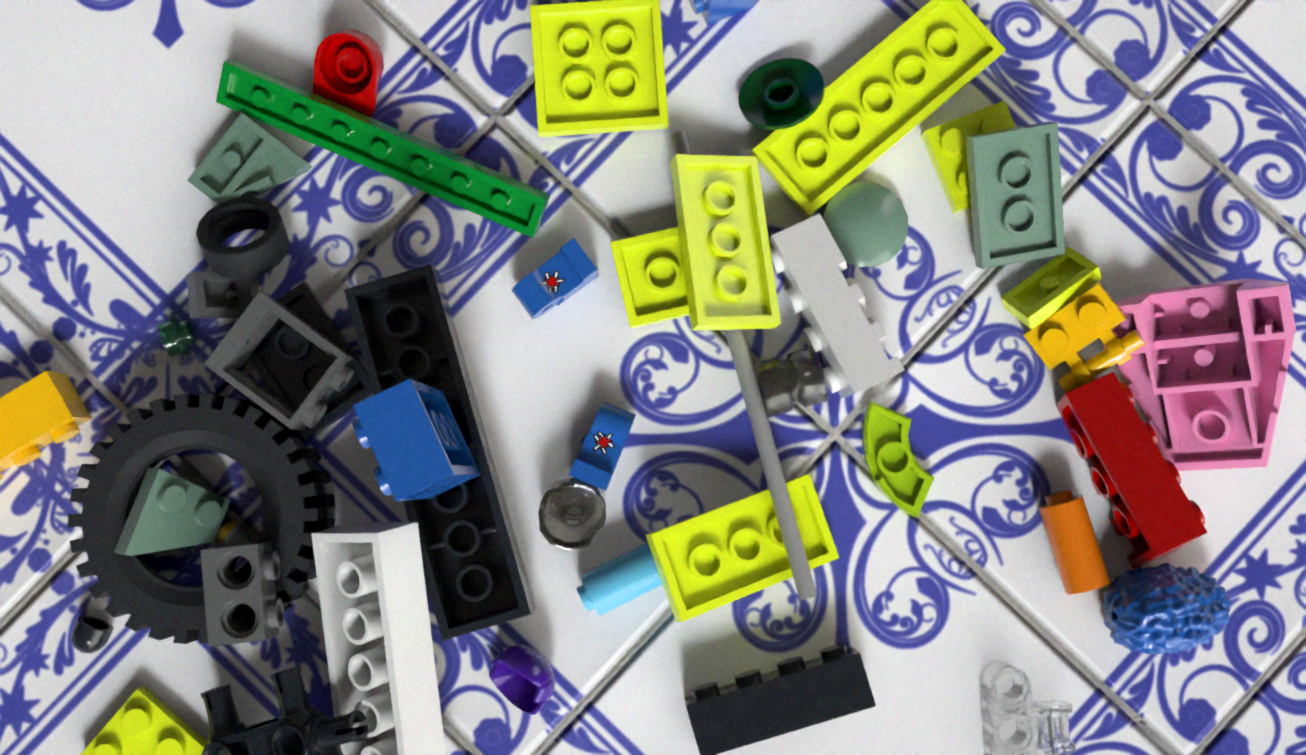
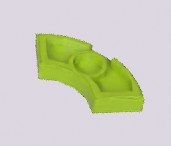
(891, 461)

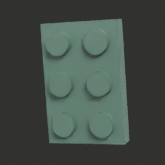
(1016, 194)

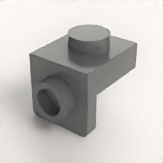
(219, 296)

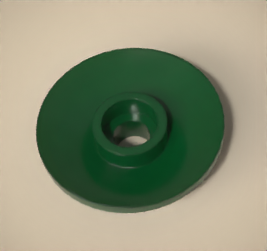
(781, 93)

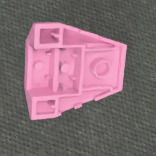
(1211, 369)

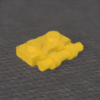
(1075, 327)

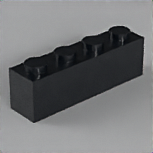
(779, 700)

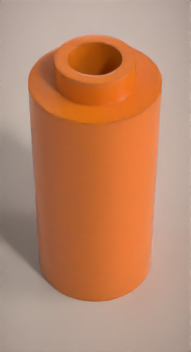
(1073, 542)

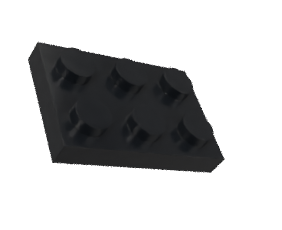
(295, 364)

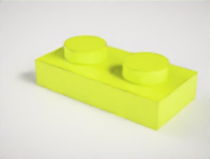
(1051, 288)

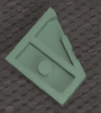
(246, 163)
(170, 515)

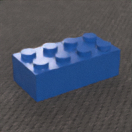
(414, 441)

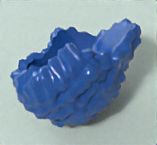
(1164, 609)

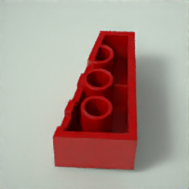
(1130, 470)

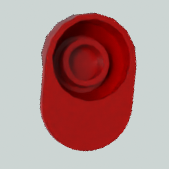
(349, 70)

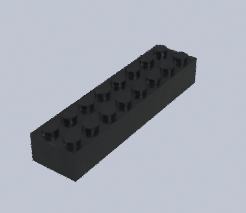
(467, 530)

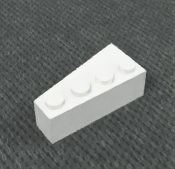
(831, 308)

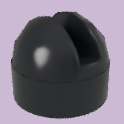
(90, 634)

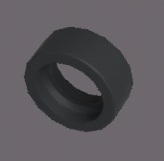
(249, 259)

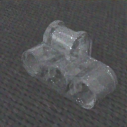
(1040, 725)

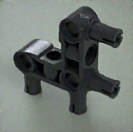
(296, 732)

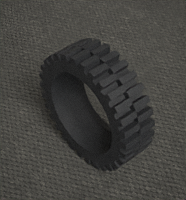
(241, 430)

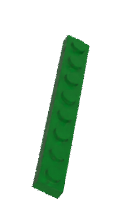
(382, 147)

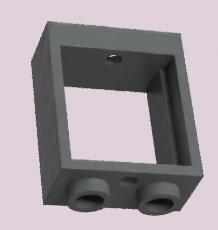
(244, 339)

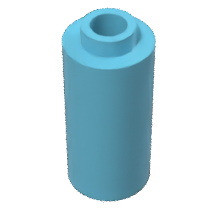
(619, 580)

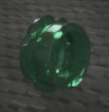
(176, 336)

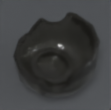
(571, 514)

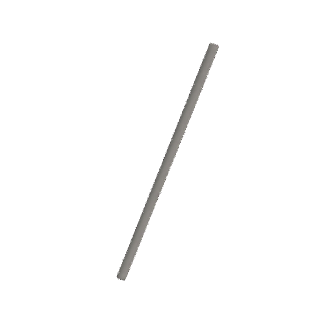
(764, 441)

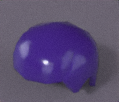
(523, 677)

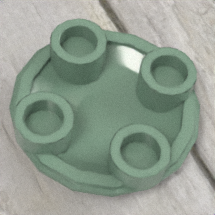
(867, 223)

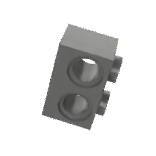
(227, 593)

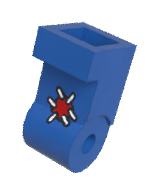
(555, 280)
(603, 446)

